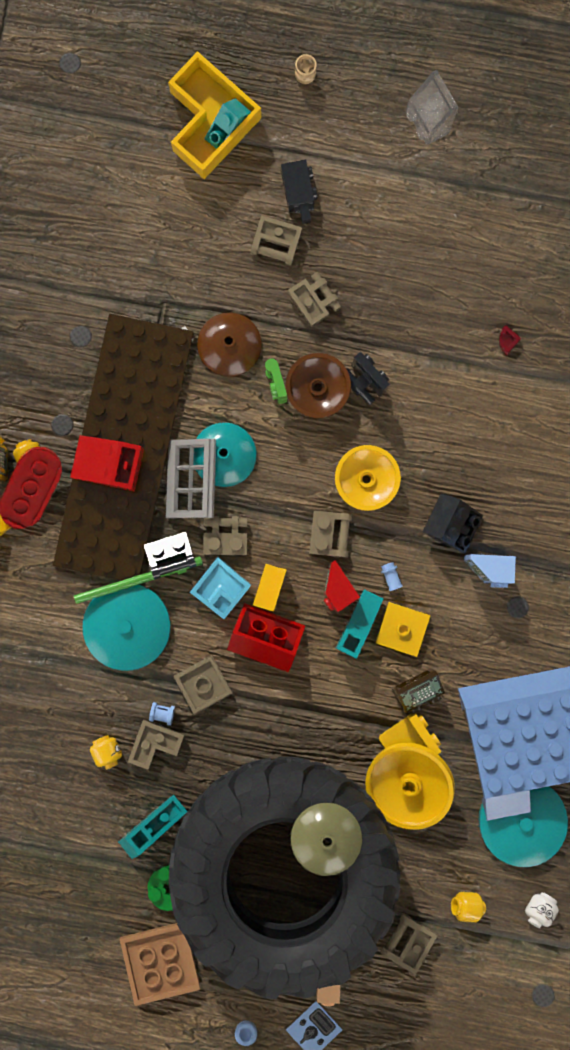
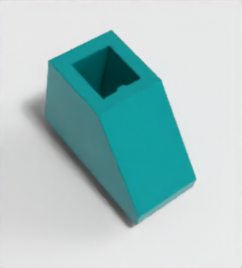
(227, 120)

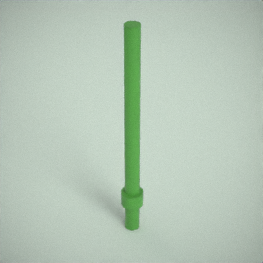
(125, 584)

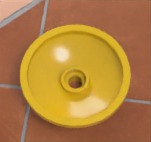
(370, 462)

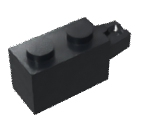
(298, 188)

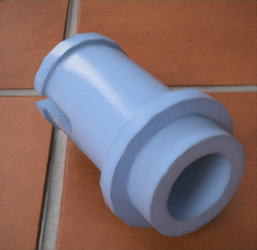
(391, 576)

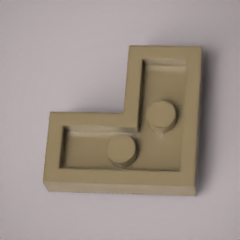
(153, 737)

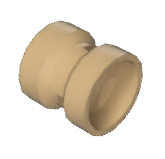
(308, 65)

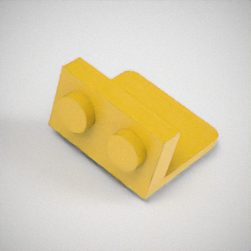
(410, 730)

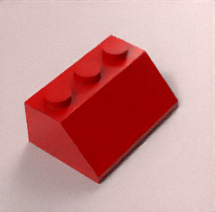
(266, 637)

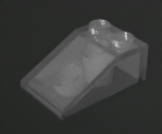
(432, 109)

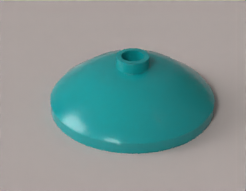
(240, 457)

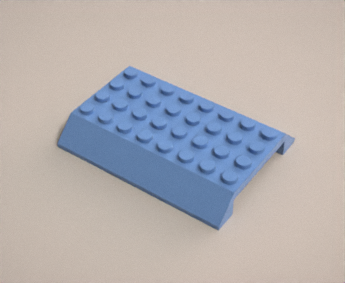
(519, 737)

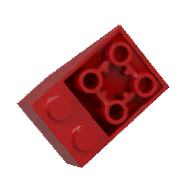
(107, 462)

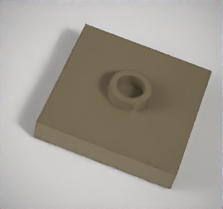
(203, 684)

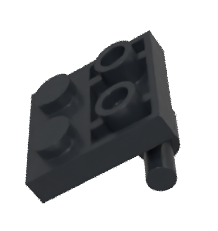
(368, 377)

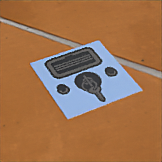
(314, 1028)

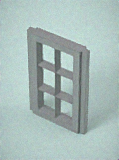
(208, 478)

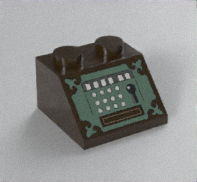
(419, 690)

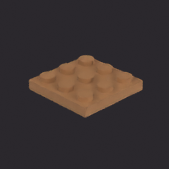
(159, 964)

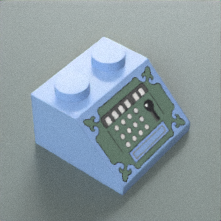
(493, 569)

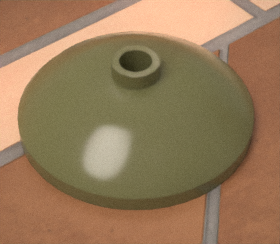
(322, 822)

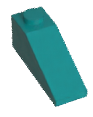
(152, 827)

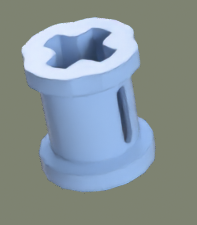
(162, 713)

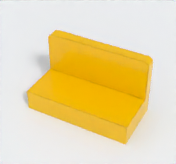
(269, 587)

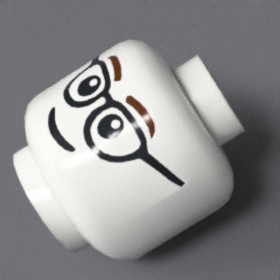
(542, 910)

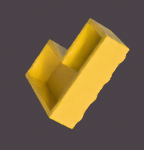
(203, 92)

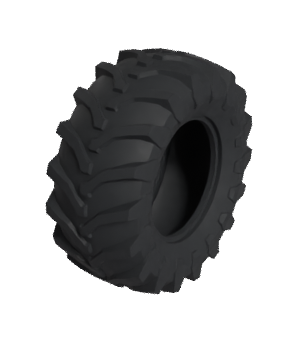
(266, 954)

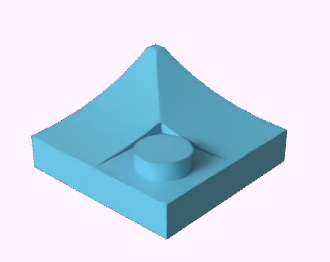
(220, 588)

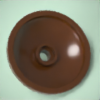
(233, 358)
(323, 371)

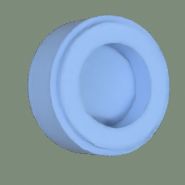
(246, 1033)

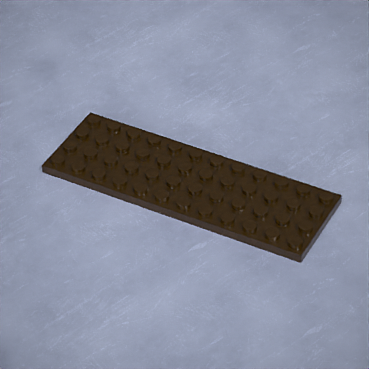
(135, 404)

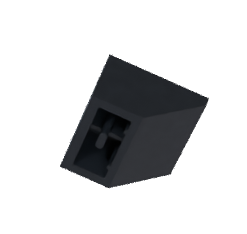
(453, 523)

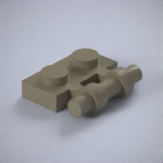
(308, 302)
(225, 543)

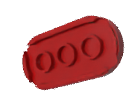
(30, 487)

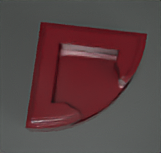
(508, 340)

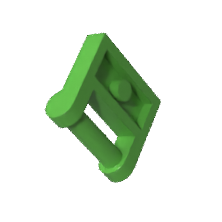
(277, 386)

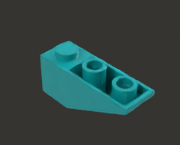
(359, 624)

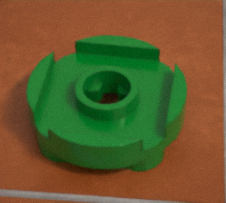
(157, 892)

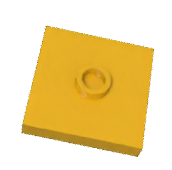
(402, 629)

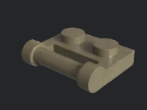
(277, 233)
(323, 534)
(416, 946)

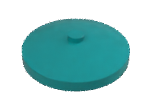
(127, 628)
(530, 836)

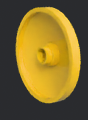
(410, 785)

